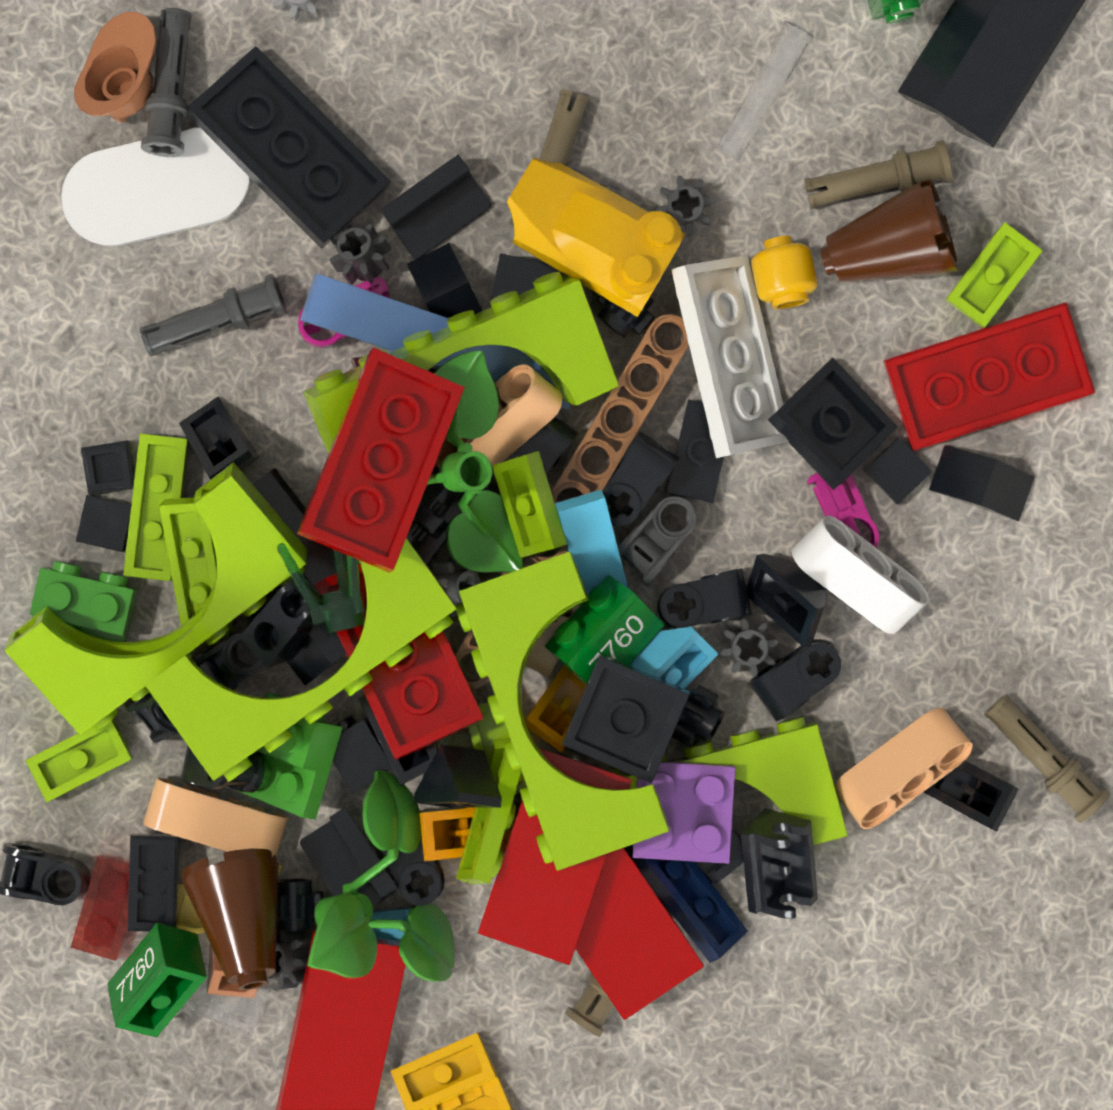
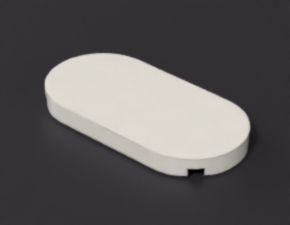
(137, 196)

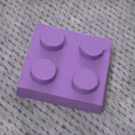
(698, 810)

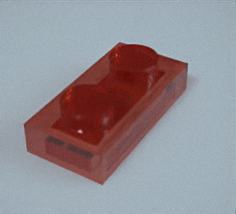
(104, 910)

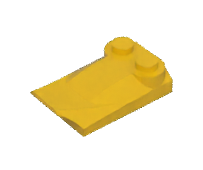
(592, 233)

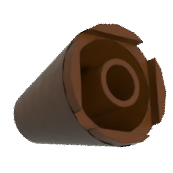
(894, 239)
(238, 912)

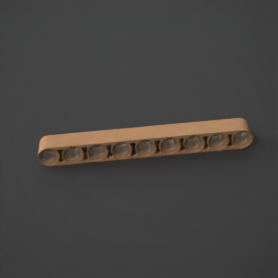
(600, 436)

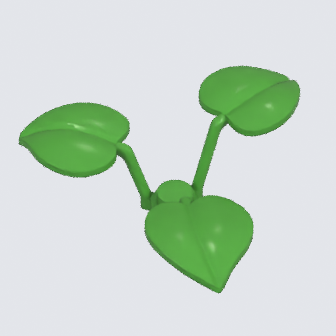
(481, 534)
(344, 921)

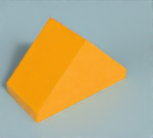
(556, 708)
(447, 831)

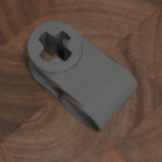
(655, 539)

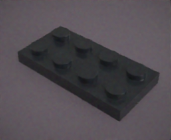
(288, 147)

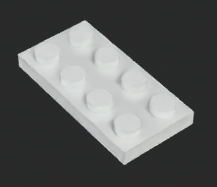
(730, 353)

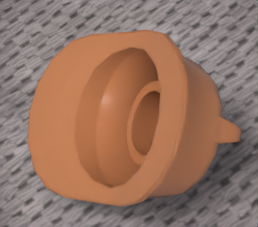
(117, 68)

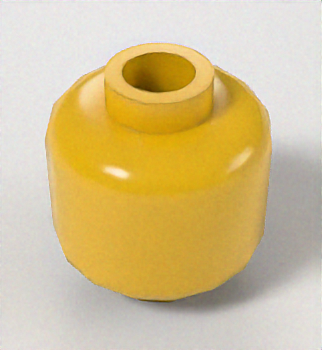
(784, 273)

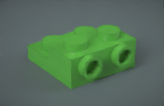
(88, 604)
(299, 767)

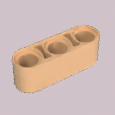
(525, 407)
(903, 768)
(212, 821)

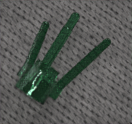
(340, 608)

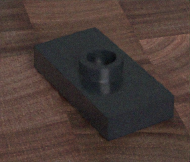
(698, 468)
(153, 881)

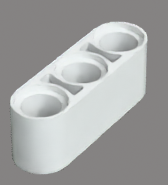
(860, 574)

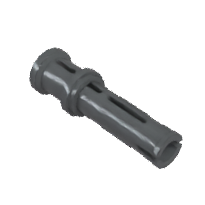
(167, 103)
(235, 309)

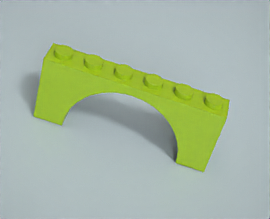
(545, 323)
(507, 622)
(95, 676)
(230, 726)
(785, 767)

